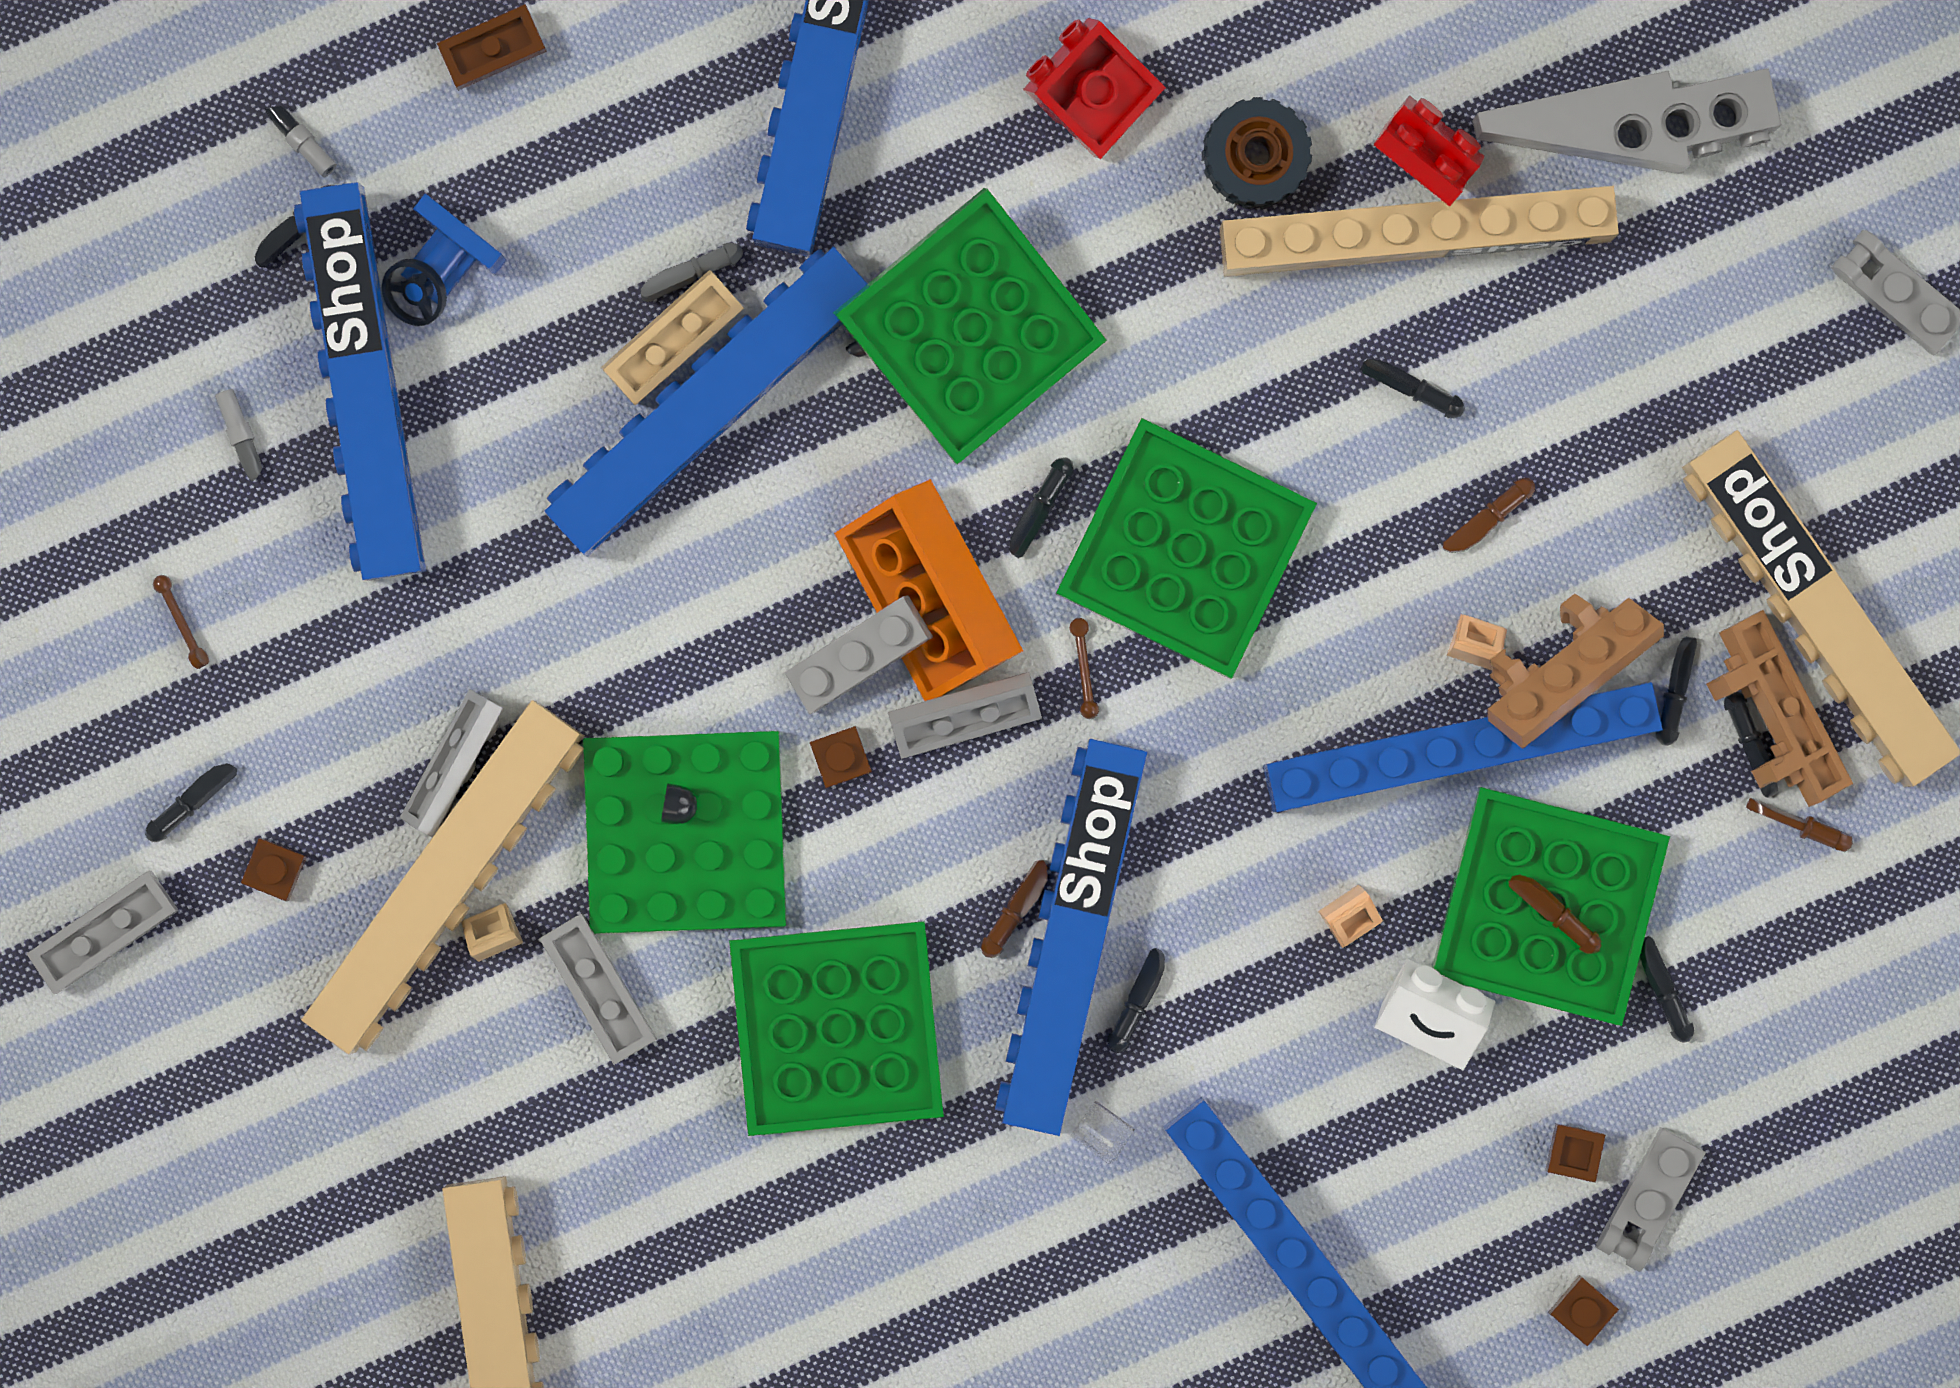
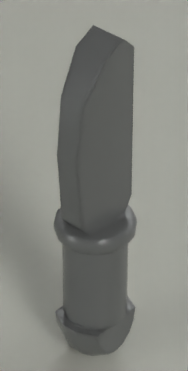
(688, 272)

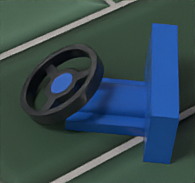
(438, 264)

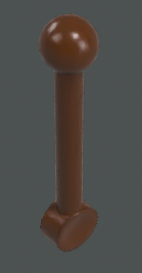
(1079, 628)
(196, 656)

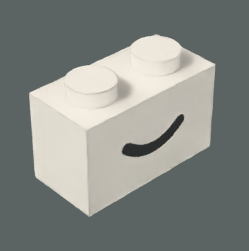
(1435, 1014)

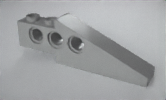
(1589, 120)

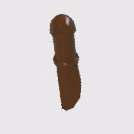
(1487, 519)
(1808, 828)
(1017, 907)
(1555, 912)

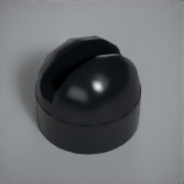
(679, 805)

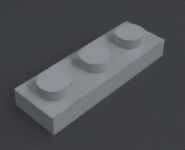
(858, 654)
(964, 715)
(452, 763)
(102, 932)
(598, 988)

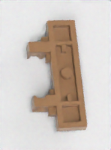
(1599, 650)
(1766, 674)

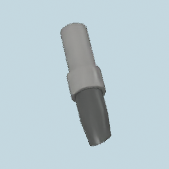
(239, 433)

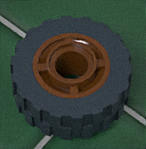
(1281, 135)

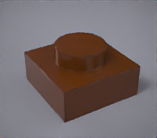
(840, 757)
(273, 869)
(1575, 1152)
(1583, 1310)

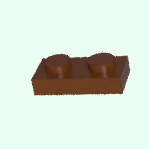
(491, 47)

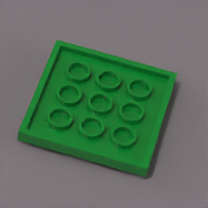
(970, 326)
(1186, 548)
(1589, 865)
(692, 875)
(836, 1028)

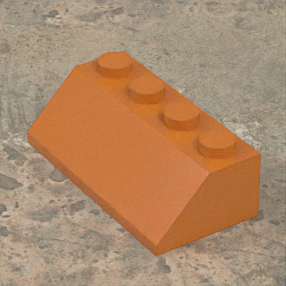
(918, 552)

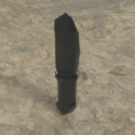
(278, 241)
(1413, 387)
(1039, 507)
(1676, 691)
(1748, 736)
(192, 799)
(1664, 989)
(1138, 1000)

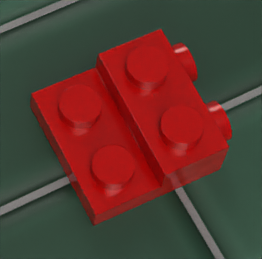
(1092, 85)
(1430, 149)

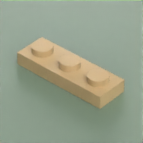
(672, 337)

